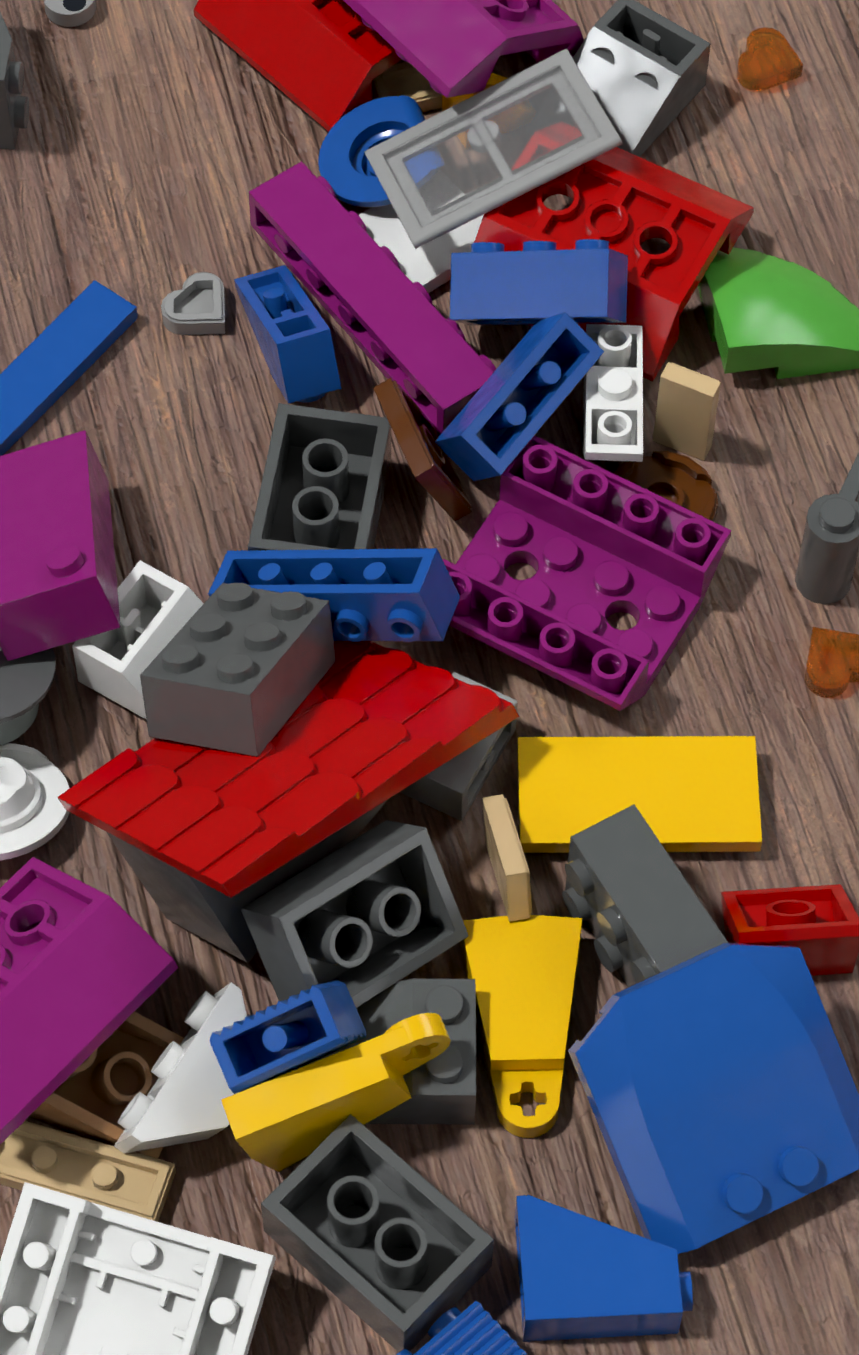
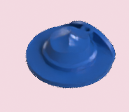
(342, 151)

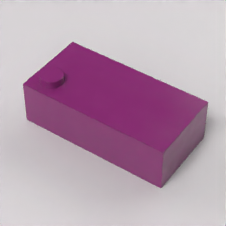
(55, 547)

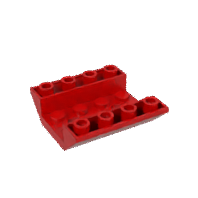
(305, 48)
(626, 204)

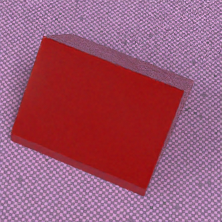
(806, 917)

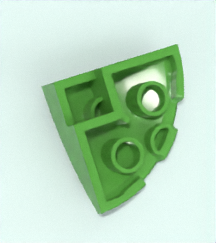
(777, 316)

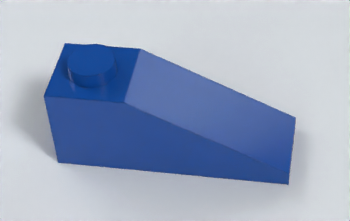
(290, 334)

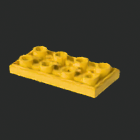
(687, 788)

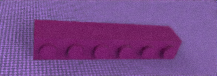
(368, 293)

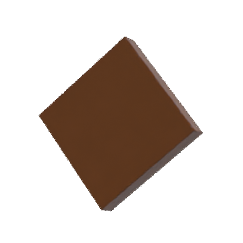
(425, 458)

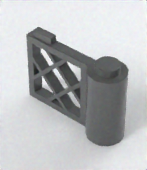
(830, 543)

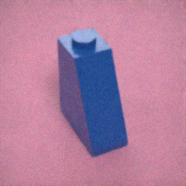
(593, 1277)

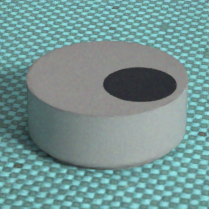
(70, 12)

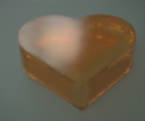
(767, 61)
(831, 662)

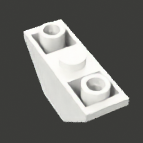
(614, 395)
(190, 1084)

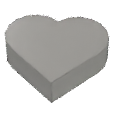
(197, 307)

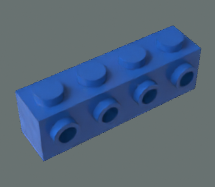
(369, 591)

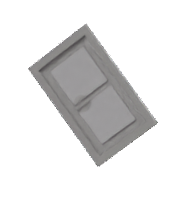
(492, 148)

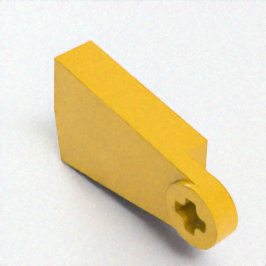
(524, 1010)
(300, 1109)

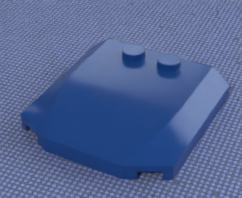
(720, 1092)

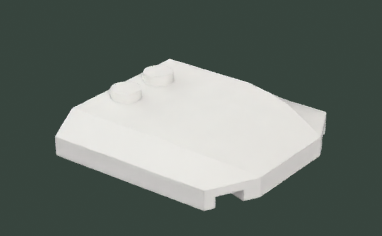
(122, 1284)

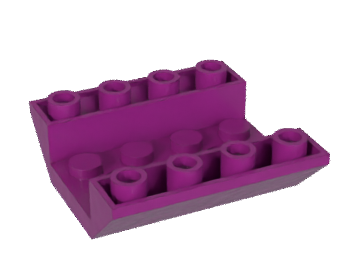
(461, 40)
(595, 553)
(66, 981)

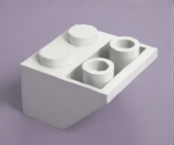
(151, 614)

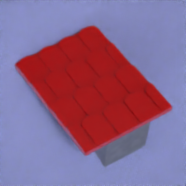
(229, 826)

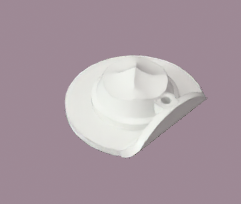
(28, 800)

